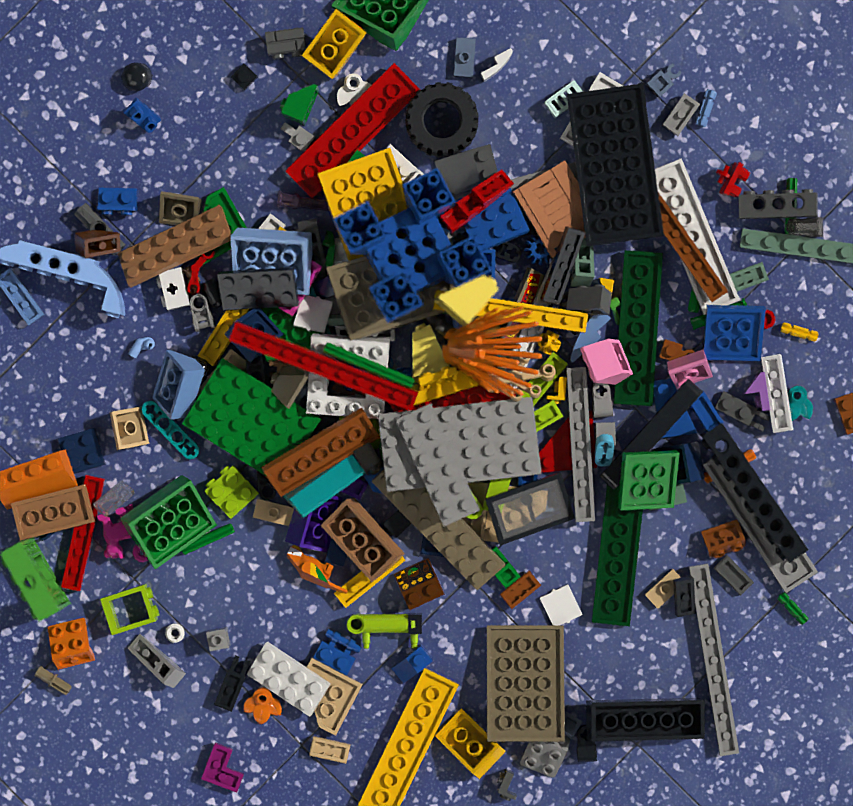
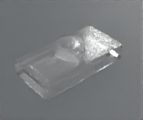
(113, 498)

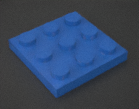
(497, 222)
(734, 332)

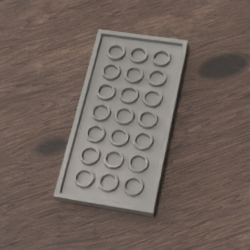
(486, 438)

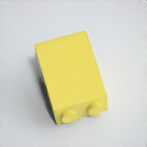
(467, 299)
(426, 352)

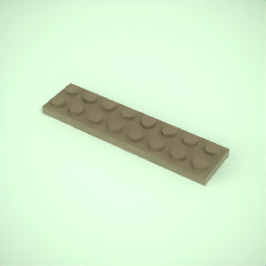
(454, 541)

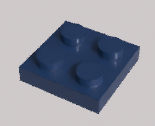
(83, 450)

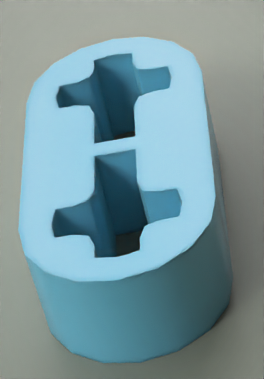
(600, 450)

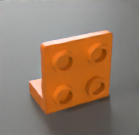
(70, 643)

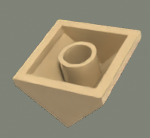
(129, 428)

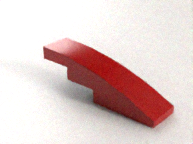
(476, 201)

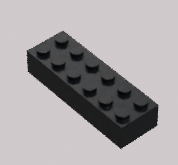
(645, 719)

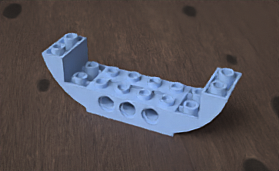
(88, 270)

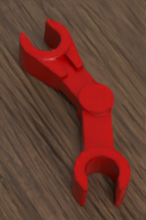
(195, 271)

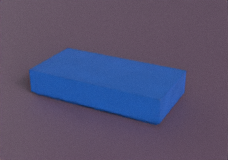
(705, 412)

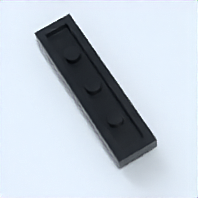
(562, 265)

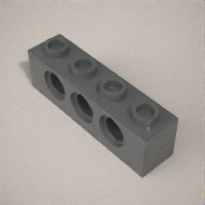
(808, 209)

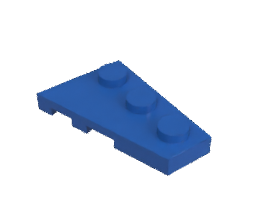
(662, 393)

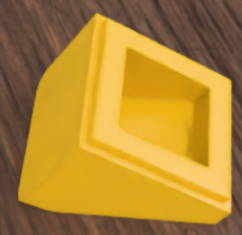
(608, 283)

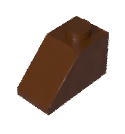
(97, 243)

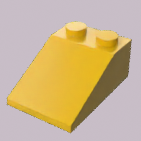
(334, 44)
(469, 743)

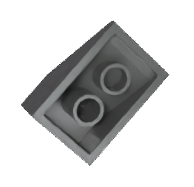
(467, 169)

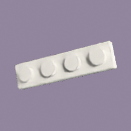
(777, 393)

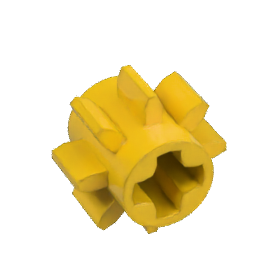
(549, 343)

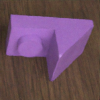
(759, 385)

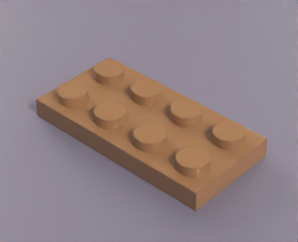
(52, 512)

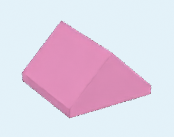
(691, 366)

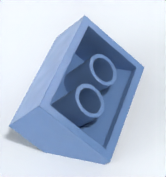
(178, 384)

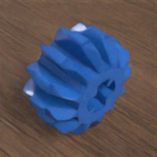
(533, 247)

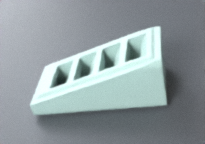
(548, 103)

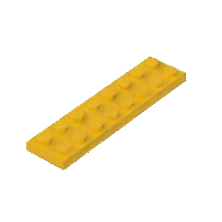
(409, 740)

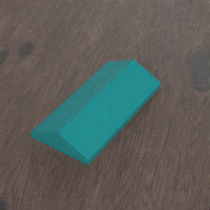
(324, 486)

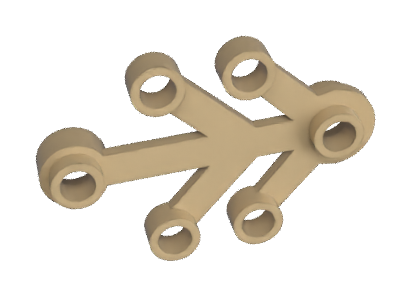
(525, 376)

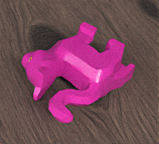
(116, 532)

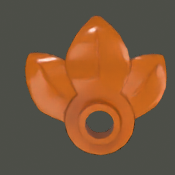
(262, 708)

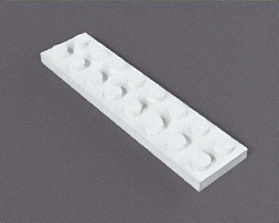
(681, 198)

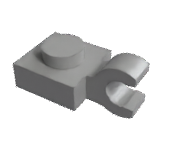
(299, 138)

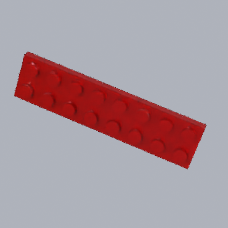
(353, 128)

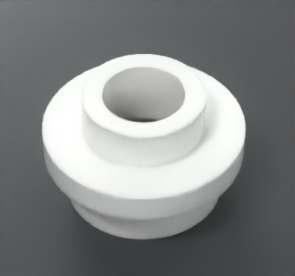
(170, 637)

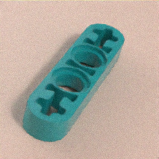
(168, 432)

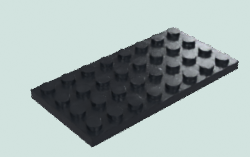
(615, 165)

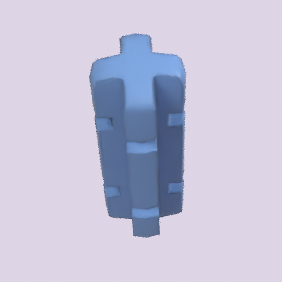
(706, 108)

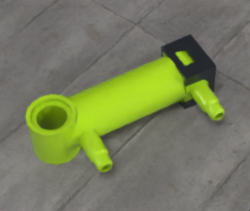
(387, 623)

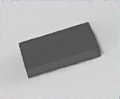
(733, 575)

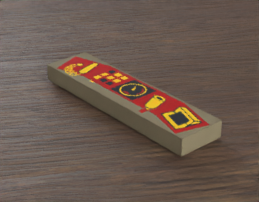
(526, 293)

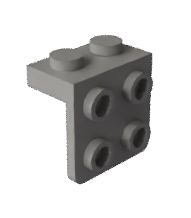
(545, 756)

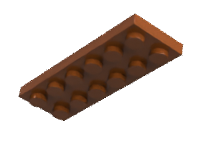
(320, 452)

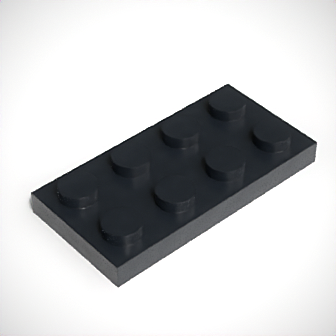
(258, 288)

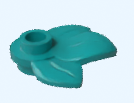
(800, 406)

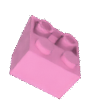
(606, 362)

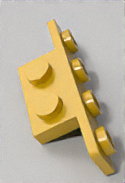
(441, 383)

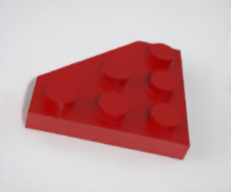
(557, 451)

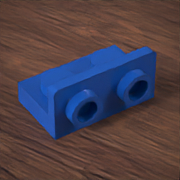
(117, 200)

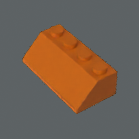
(36, 478)

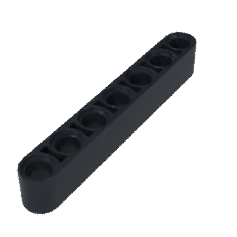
(654, 429)

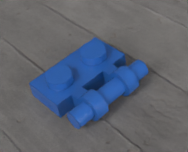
(335, 657)

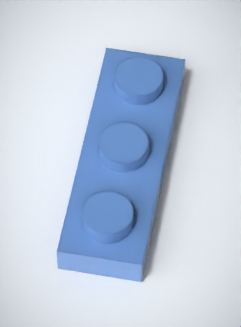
(20, 297)

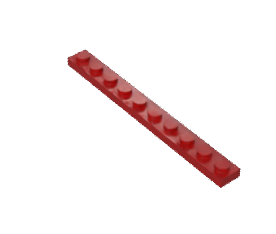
(323, 366)

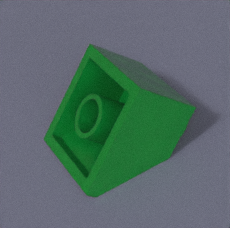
(299, 104)

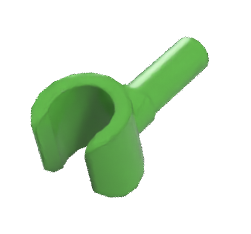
(614, 304)

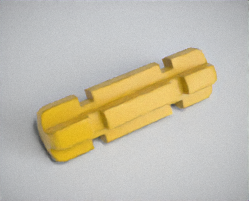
(799, 332)

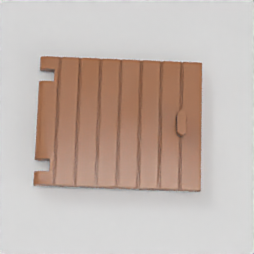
(552, 204)

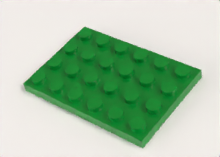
(248, 418)

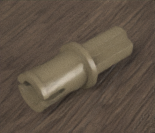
(53, 681)

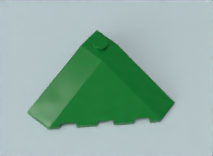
(383, 19)

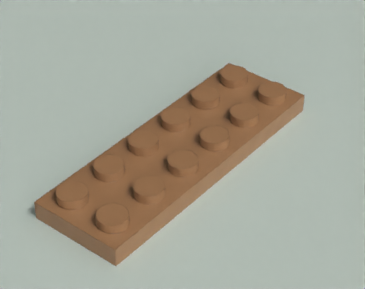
(175, 246)

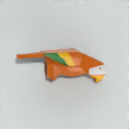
(312, 569)

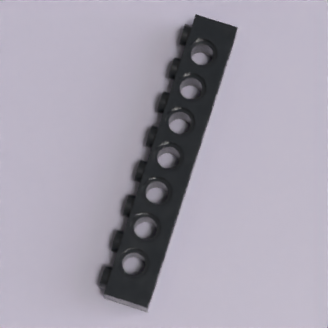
(795, 546)

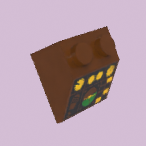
(419, 584)

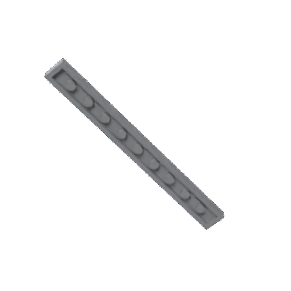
(714, 660)

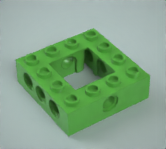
(28, 563)

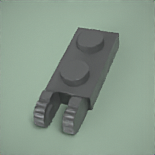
(740, 410)

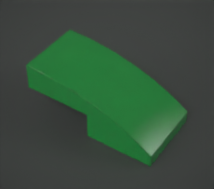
(507, 574)

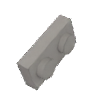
(681, 114)

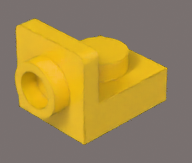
(560, 387)

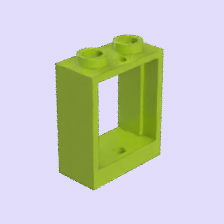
(111, 614)

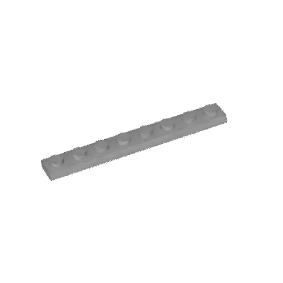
(580, 444)

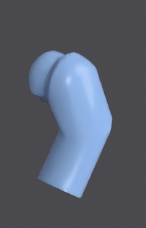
(141, 344)

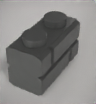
(285, 43)

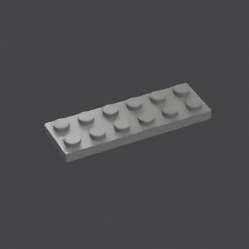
(437, 465)

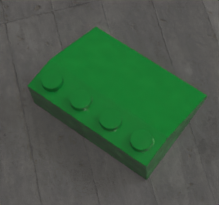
(168, 521)

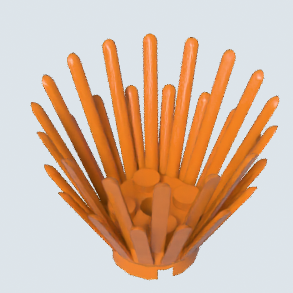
(471, 350)

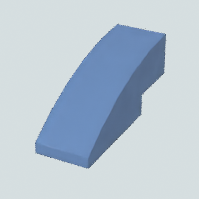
(591, 336)

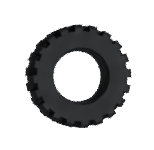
(415, 119)

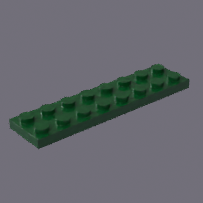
(639, 325)
(616, 562)

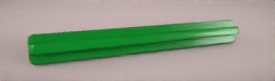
(368, 365)

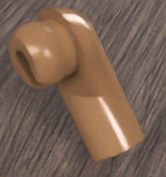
(187, 271)

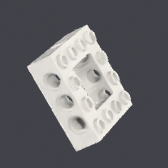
(343, 405)

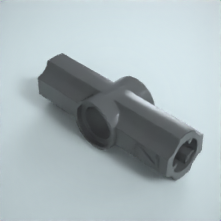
(92, 220)

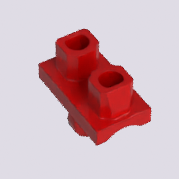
(729, 187)

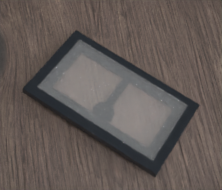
(529, 508)

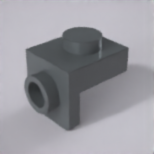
(504, 781)

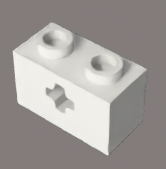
(181, 296)

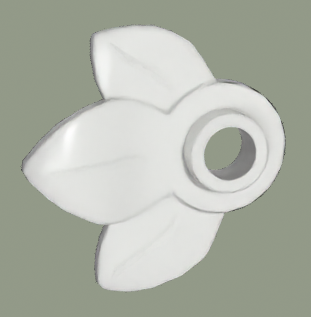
(351, 94)

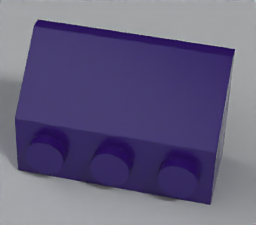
(308, 531)

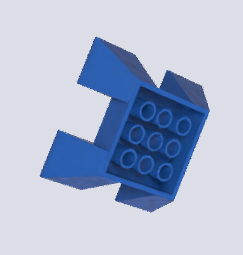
(399, 283)

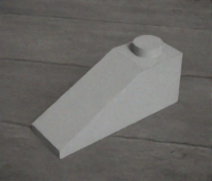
(156, 661)

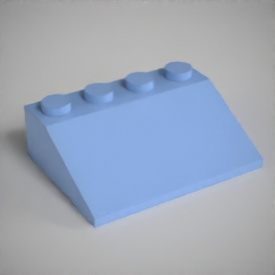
(274, 249)

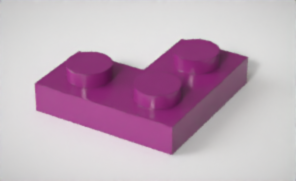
(217, 770)

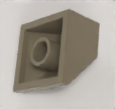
(288, 383)

